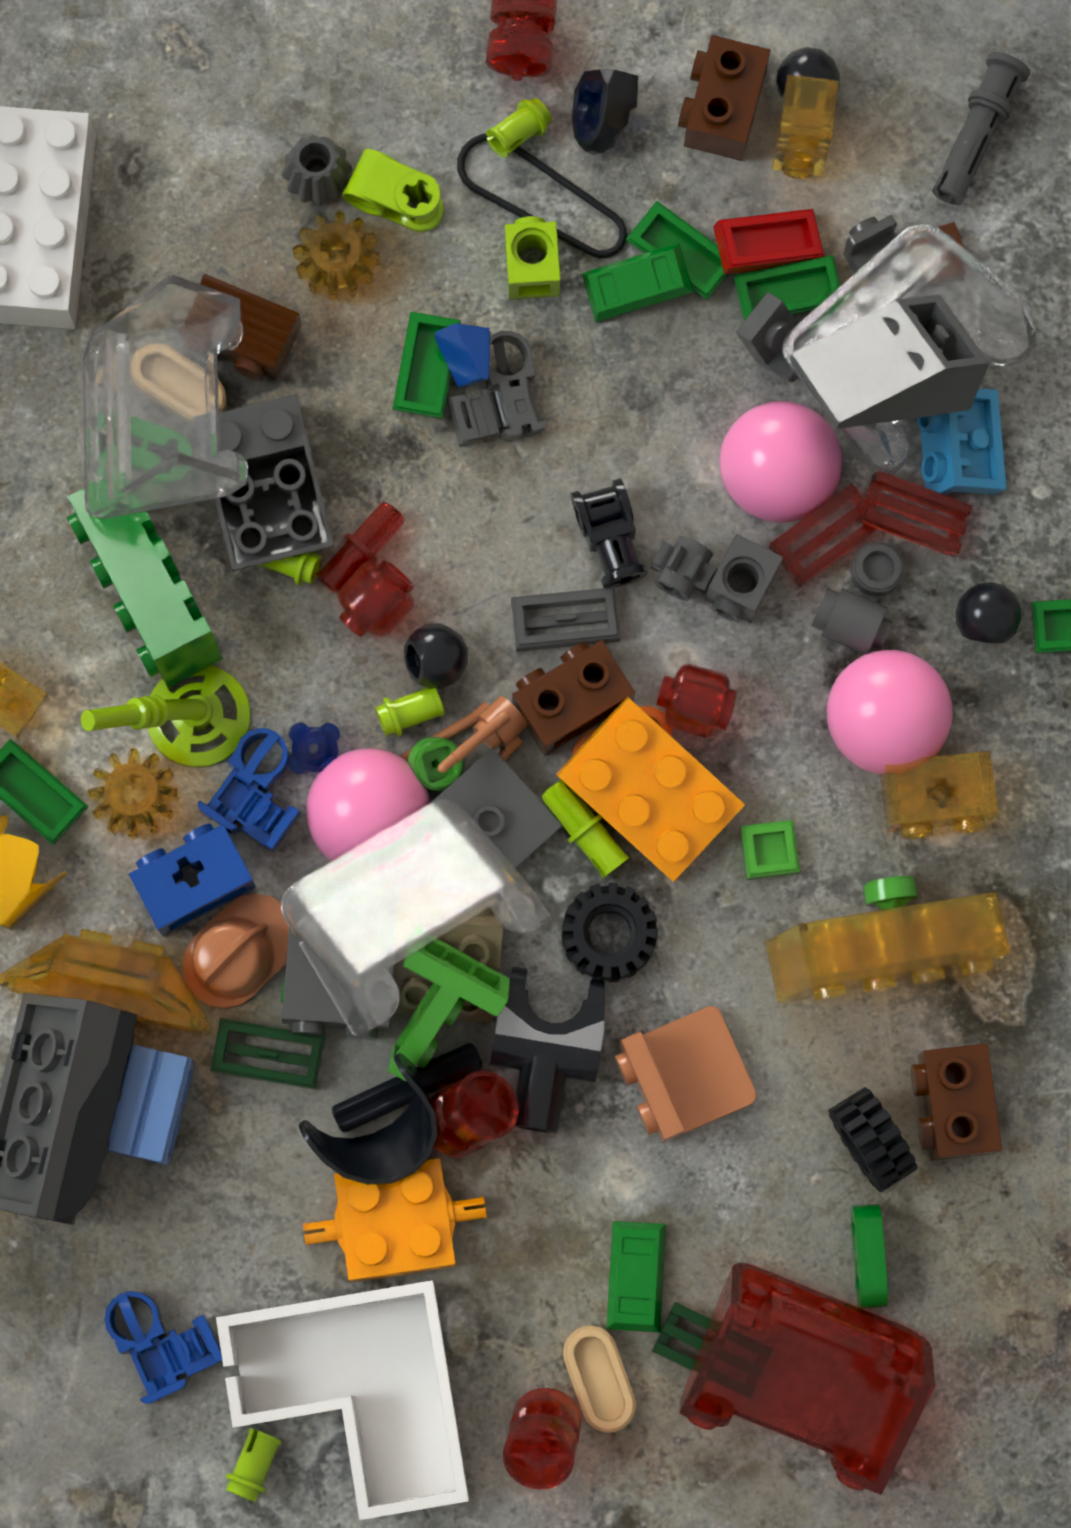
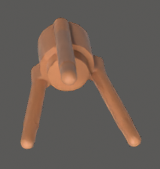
(495, 726)

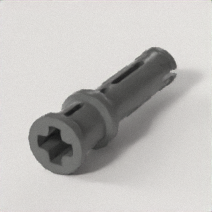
(987, 109)

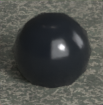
(807, 63)
(988, 613)
(435, 656)

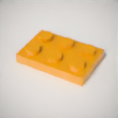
(650, 789)

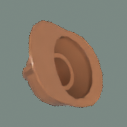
(237, 951)

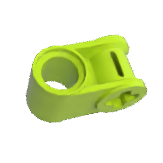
(386, 188)

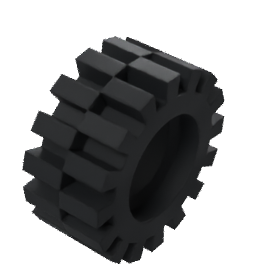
(620, 902)
(873, 1139)

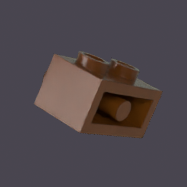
(725, 97)
(572, 695)
(957, 1102)

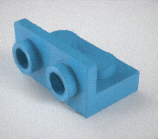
(964, 448)

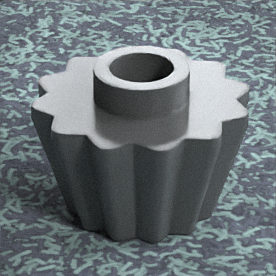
(321, 184)

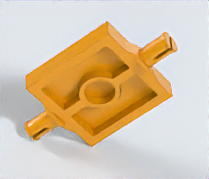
(395, 1225)

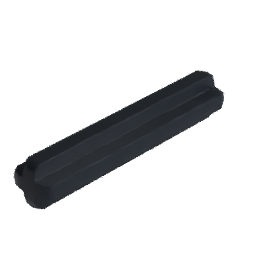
(398, 1093)

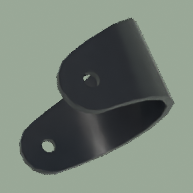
(389, 1152)

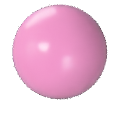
(780, 461)
(889, 710)
(361, 798)

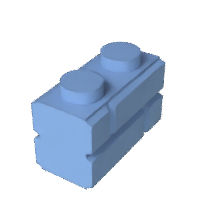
(151, 1105)

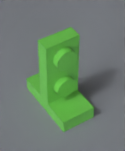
(454, 980)

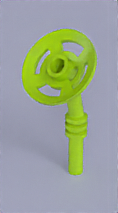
(187, 715)

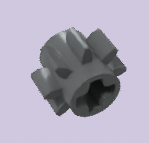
(683, 568)

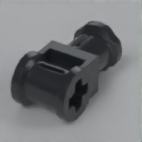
(608, 525)

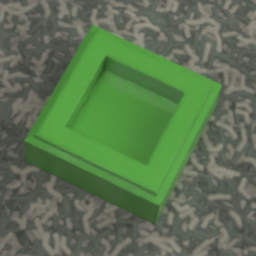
(769, 850)

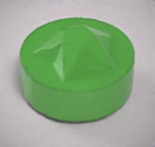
(425, 760)
(890, 892)

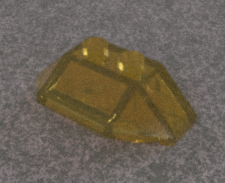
(111, 975)

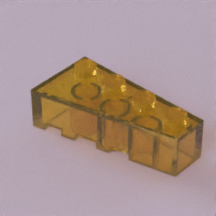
(887, 946)

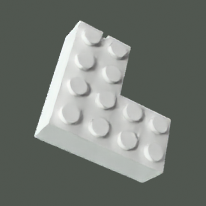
(43, 214)
(376, 1361)

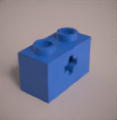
(178, 904)

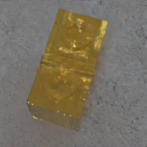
(805, 126)
(962, 776)

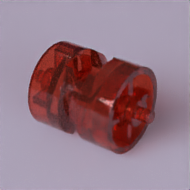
(519, 42)
(474, 1113)
(542, 1438)

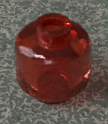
(375, 599)
(697, 700)

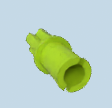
(584, 828)

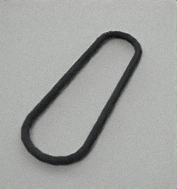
(557, 177)

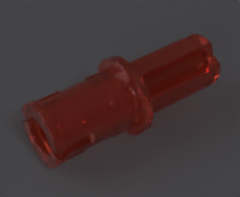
(361, 546)

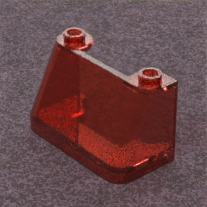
(811, 1373)

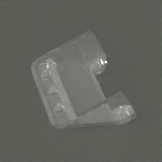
(919, 265)
(156, 402)
(397, 898)

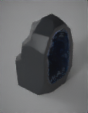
(602, 108)

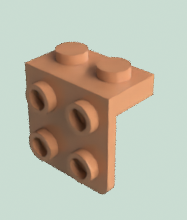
(685, 1073)

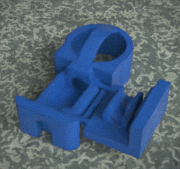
(247, 803)
(167, 1356)

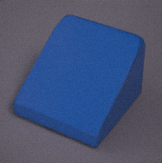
(465, 352)

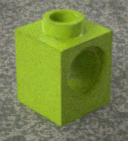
(528, 279)

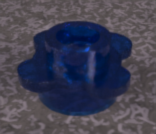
(303, 737)

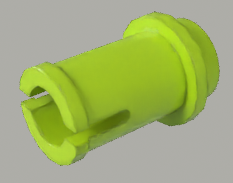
(528, 120)
(299, 567)
(408, 711)
(252, 1465)

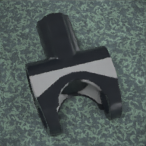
(547, 1051)

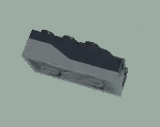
(59, 1103)

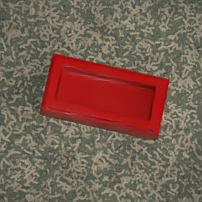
(767, 240)

